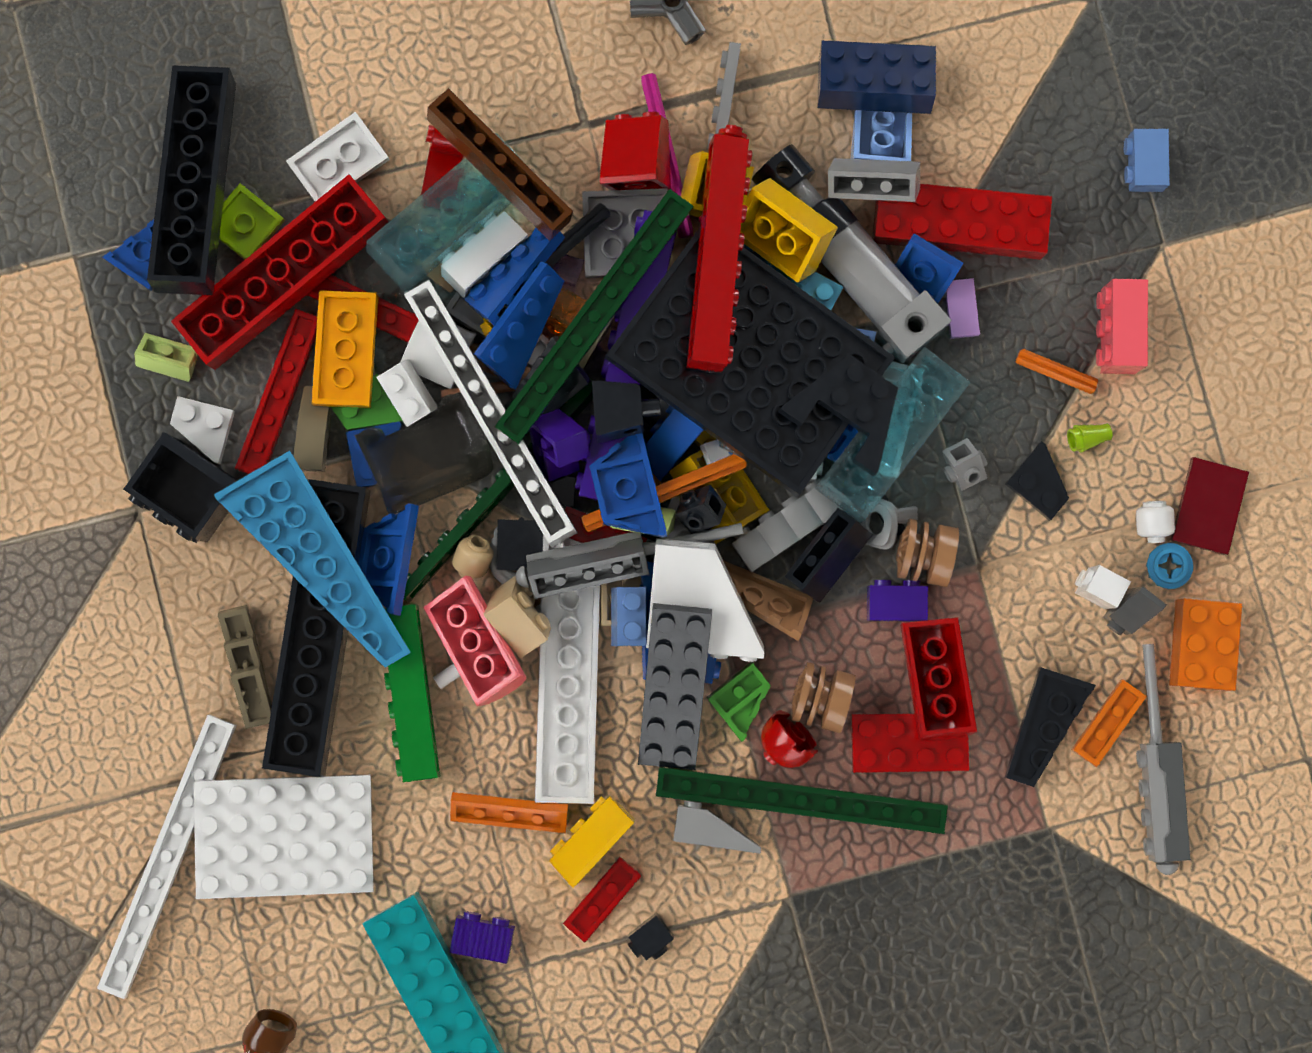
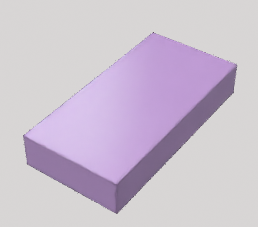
(962, 309)

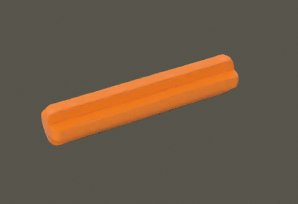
(1057, 371)

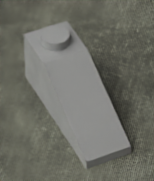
(705, 828)

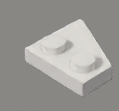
(203, 425)

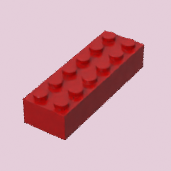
(968, 221)

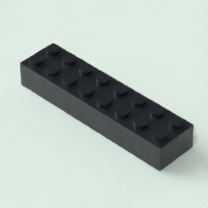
(192, 180)

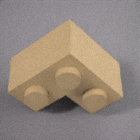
(515, 618)

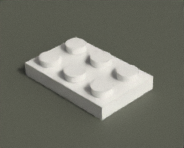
(334, 155)

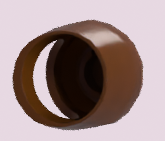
(262, 1039)

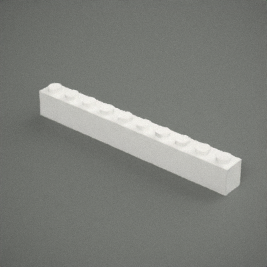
(488, 411)

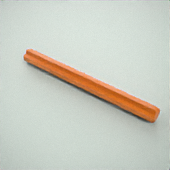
(681, 485)

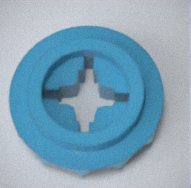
(1178, 556)

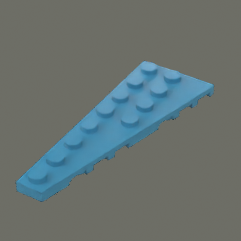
(296, 529)

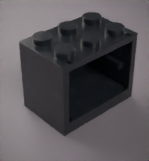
(180, 488)

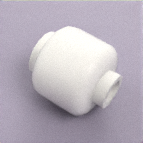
(1155, 521)

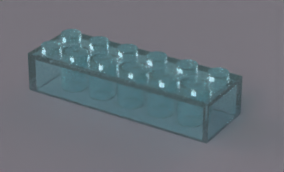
(435, 224)
(922, 400)

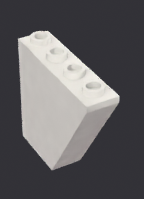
(697, 577)

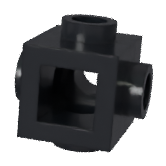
(700, 509)

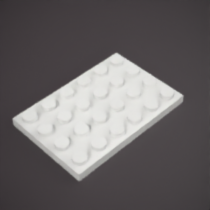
(283, 836)

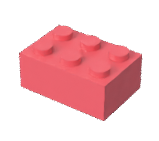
(1123, 326)

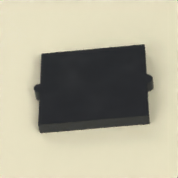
(516, 541)

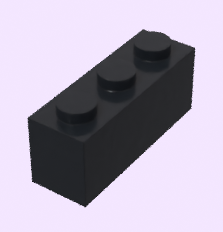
(828, 555)

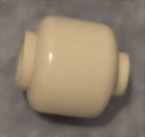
(472, 557)

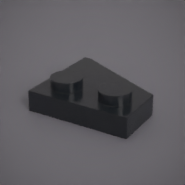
(1039, 483)

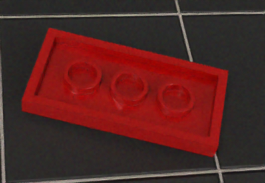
(893, 745)

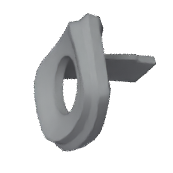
(891, 518)

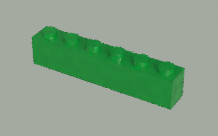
(412, 703)

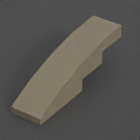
(246, 666)

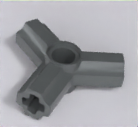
(681, 17)

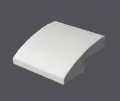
(426, 358)

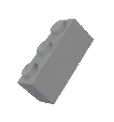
(874, 179)

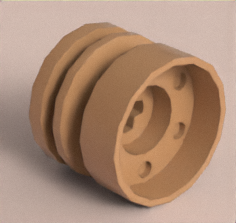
(928, 553)
(823, 697)

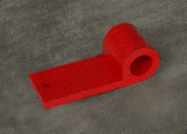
(441, 158)

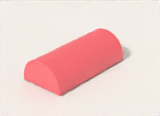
(474, 644)

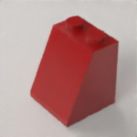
(636, 153)

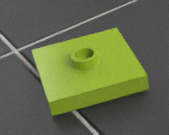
(247, 222)

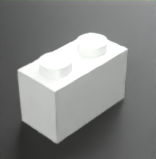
(407, 392)
(1101, 587)

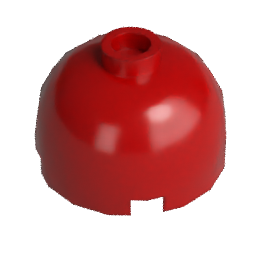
(787, 743)

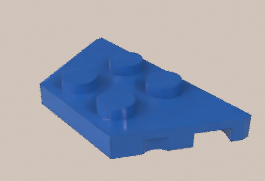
(628, 489)
(387, 556)

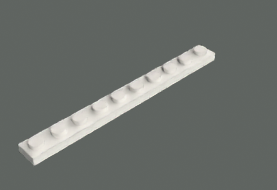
(164, 860)

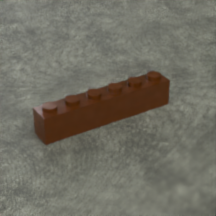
(499, 164)

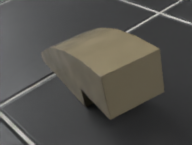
(312, 434)

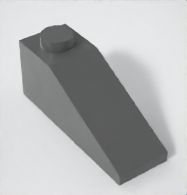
(1134, 611)

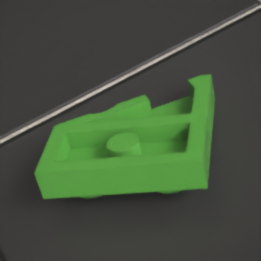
(380, 413)
(740, 699)

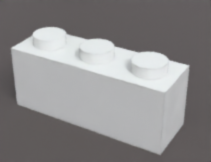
(482, 253)

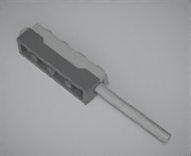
(599, 561)
(1162, 785)

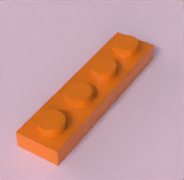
(508, 812)

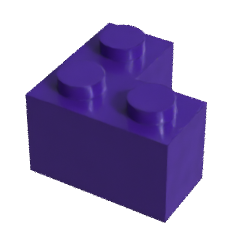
(558, 444)

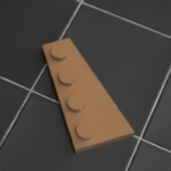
(772, 601)

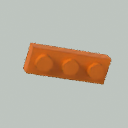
(1108, 723)

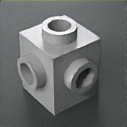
(964, 464)

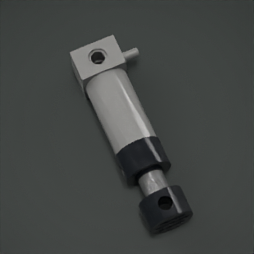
(862, 265)

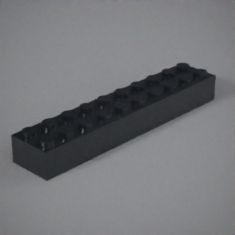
(313, 654)

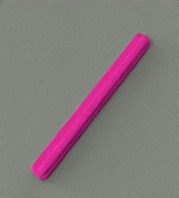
(655, 104)

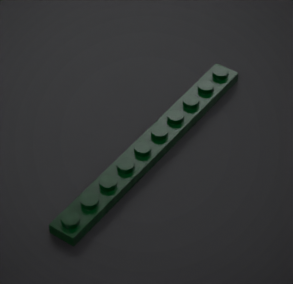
(594, 316)
(470, 519)
(801, 800)

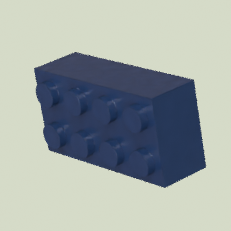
(876, 77)

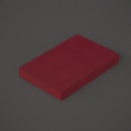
(1209, 506)

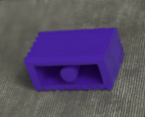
(482, 938)

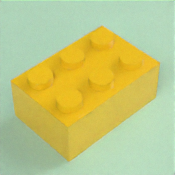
(785, 230)

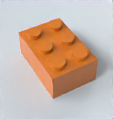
(1205, 644)

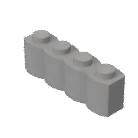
(784, 528)

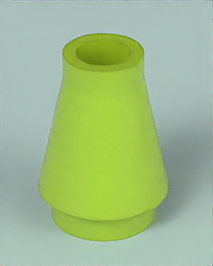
(1088, 436)

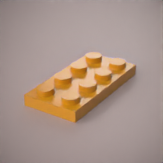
(345, 349)

